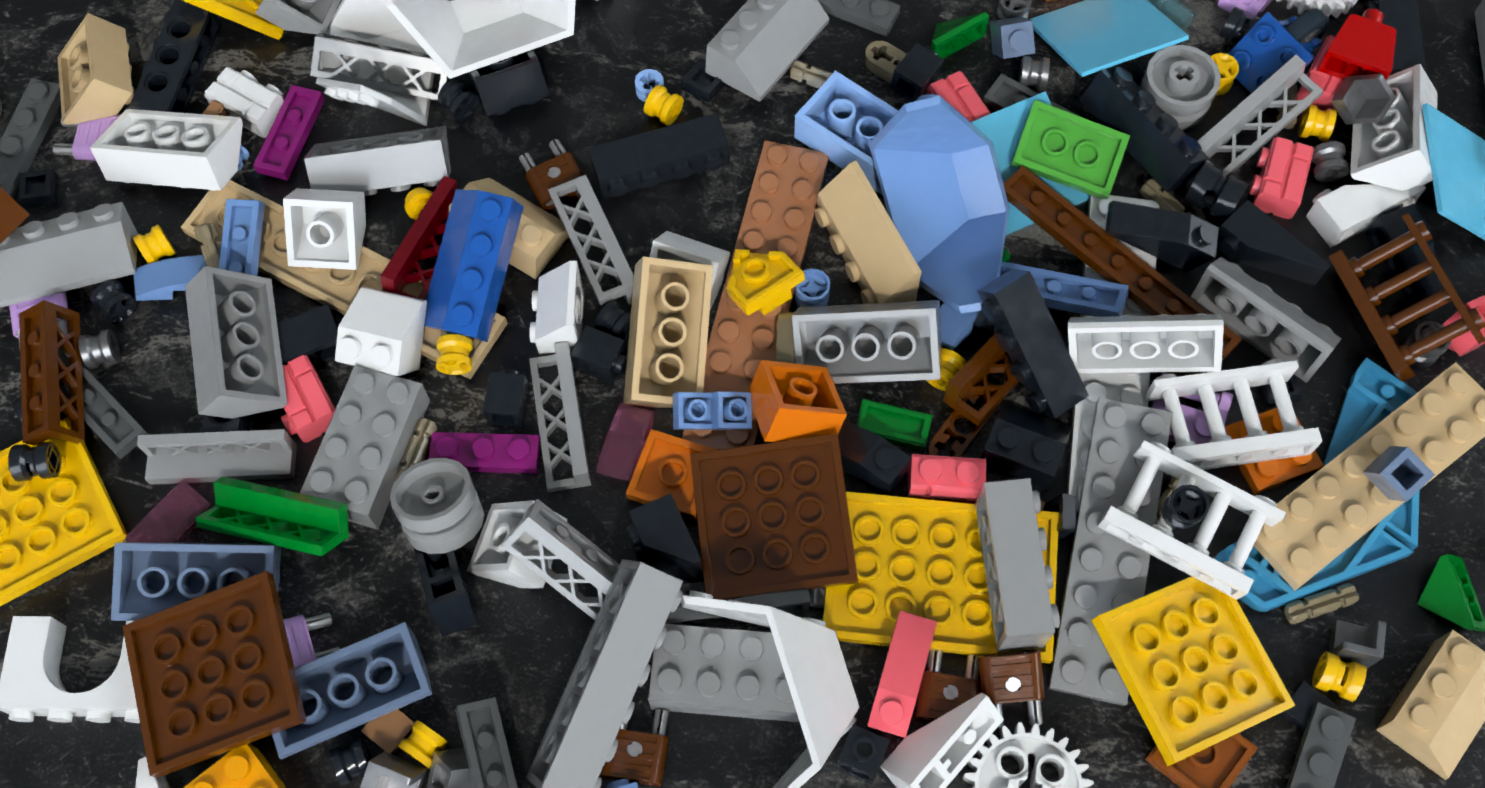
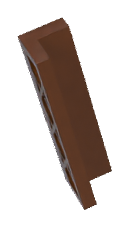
(974, 372)
(41, 374)

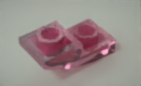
(625, 441)
(170, 516)

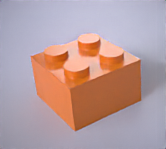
(795, 401)

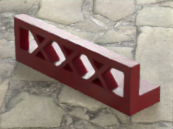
(417, 243)

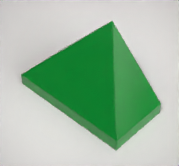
(958, 33)
(1452, 594)

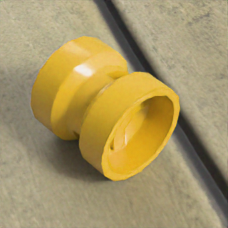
(1339, 676)

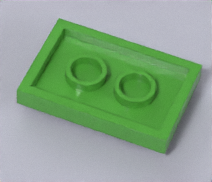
(1070, 150)

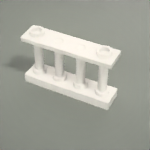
(1222, 449)
(1193, 557)

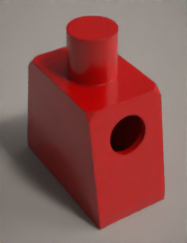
(1361, 47)

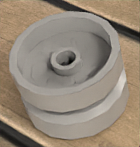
(1182, 83)
(437, 505)

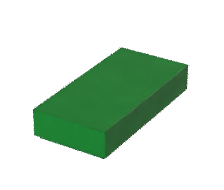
(895, 424)

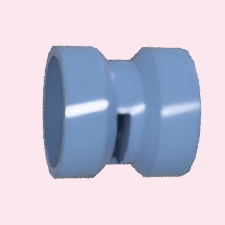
(815, 283)

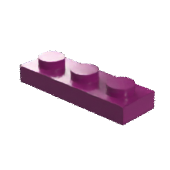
(289, 132)
(489, 451)

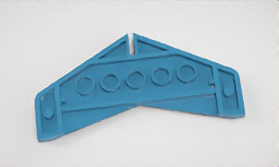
(1368, 401)

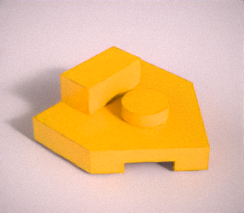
(762, 280)

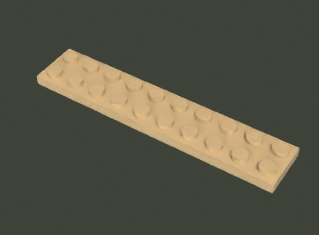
(324, 285)

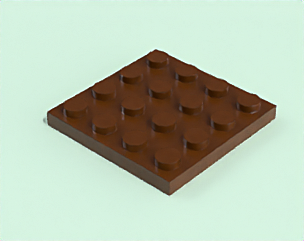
(773, 518)
(213, 674)

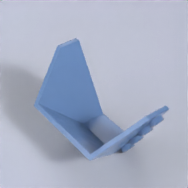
(944, 198)

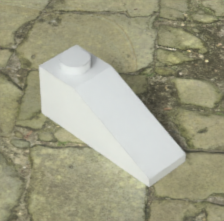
(1355, 208)
(942, 747)

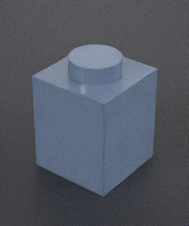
(1012, 37)
(1398, 473)

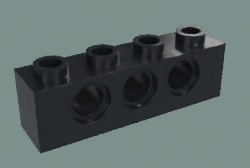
(177, 59)

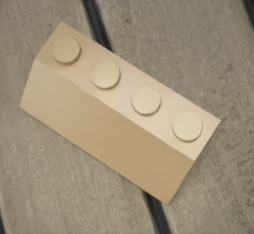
(867, 239)
(667, 331)

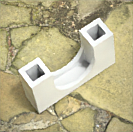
(33, 683)

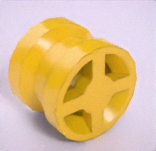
(1228, 70)
(663, 105)
(1317, 123)
(154, 245)
(454, 354)
(950, 364)
(422, 743)

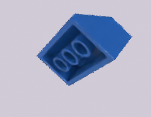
(472, 263)

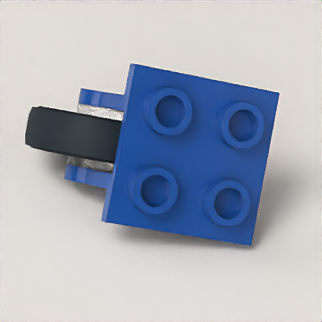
(1275, 42)

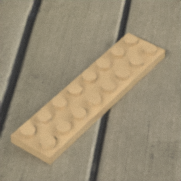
(1343, 504)

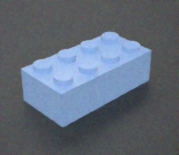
(842, 123)

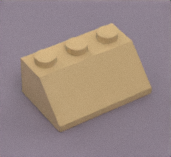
(94, 72)
(538, 232)
(1440, 705)

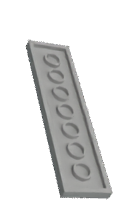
(1102, 567)

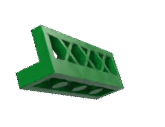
(276, 516)

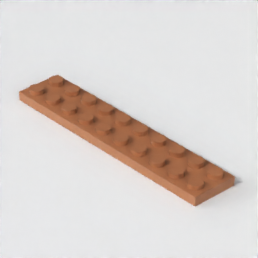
(774, 219)

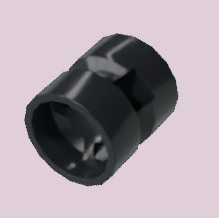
(1225, 201)

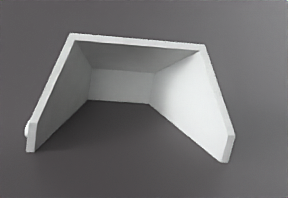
(376, 24)
(482, 32)
(813, 673)

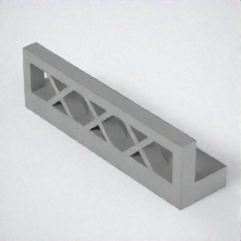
(1252, 107)
(604, 239)
(572, 414)
(218, 454)
(572, 548)

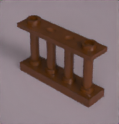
(1386, 326)

